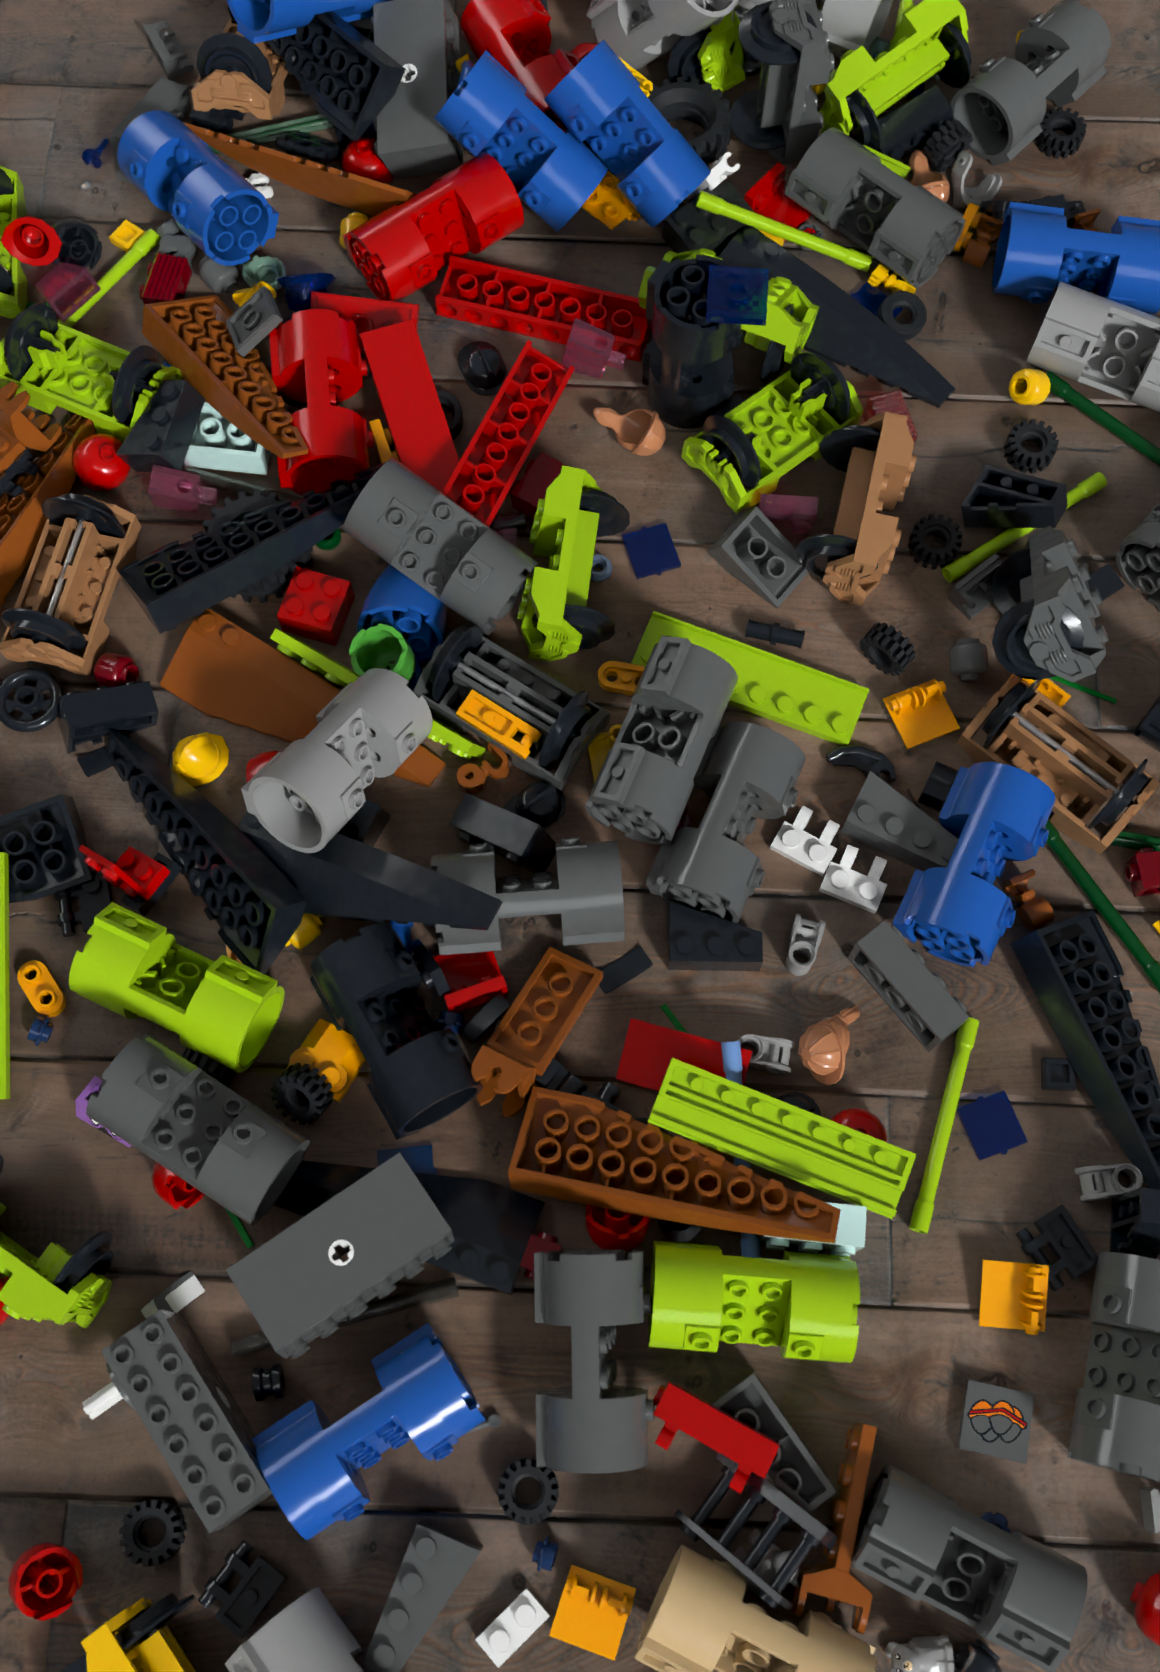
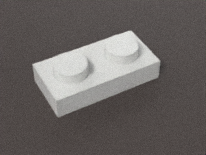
(512, 1627)

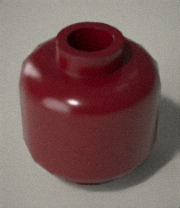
(115, 670)

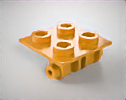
(609, 203)
(921, 713)
(1013, 1295)
(592, 1612)

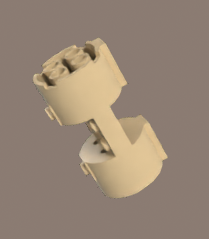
(705, 1626)

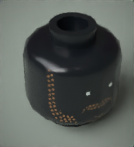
(975, 1657)

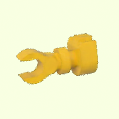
(881, 275)

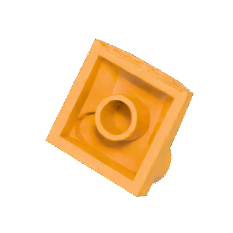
(334, 1055)

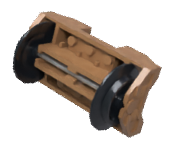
(239, 75)
(863, 540)
(84, 549)
(1064, 756)

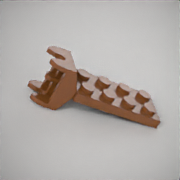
(18, 431)
(534, 1029)
(833, 1577)

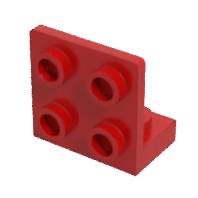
(769, 199)
(133, 871)
(472, 979)

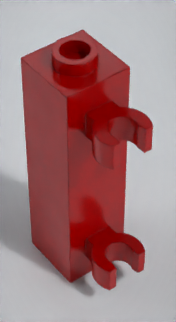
(715, 1429)

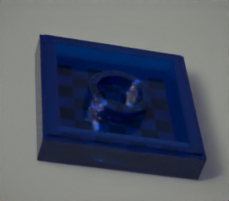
(737, 295)

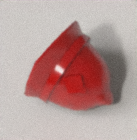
(31, 241)

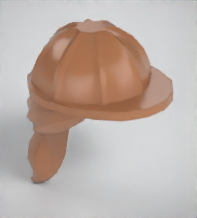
(931, 181)
(638, 430)
(825, 1046)

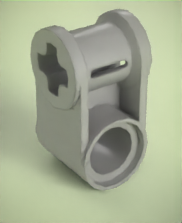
(804, 939)
(767, 1053)
(1102, 1182)

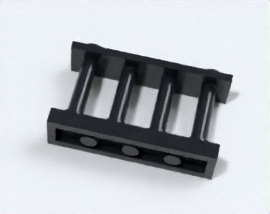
(784, 1513)

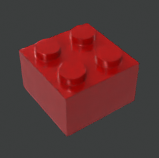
(316, 606)

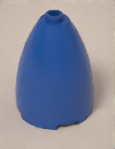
(408, 609)

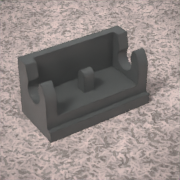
(167, 50)
(974, 591)

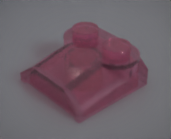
(789, 510)

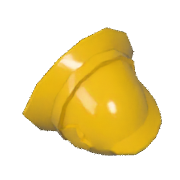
(200, 758)

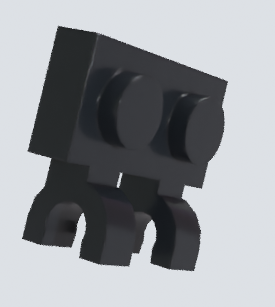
(20, 465)

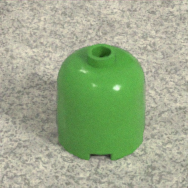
(382, 648)

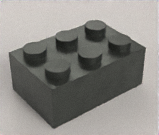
(696, 228)

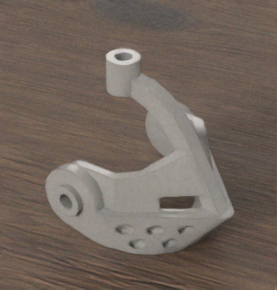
(984, 192)

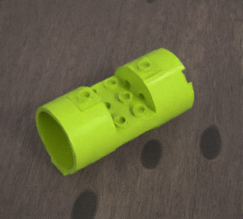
(143, 972)
(790, 1303)

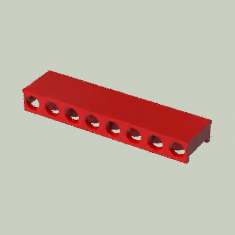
(539, 305)
(410, 402)
(507, 433)

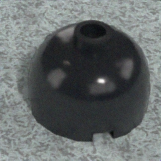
(79, 243)

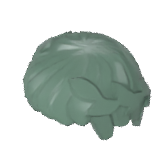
(264, 269)

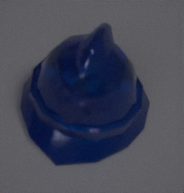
(299, 288)

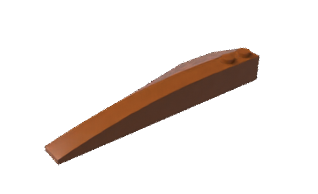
(308, 176)
(198, 342)
(22, 515)
(256, 686)
(606, 1159)

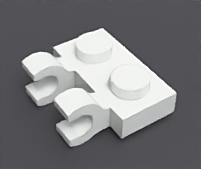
(719, 172)
(803, 847)
(853, 886)

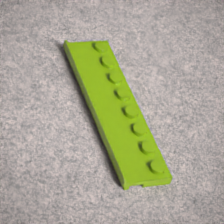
(770, 683)
(782, 1138)

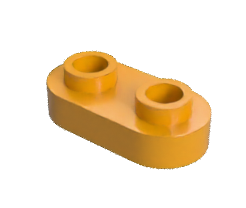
(971, 221)
(626, 676)
(40, 987)

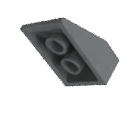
(759, 557)

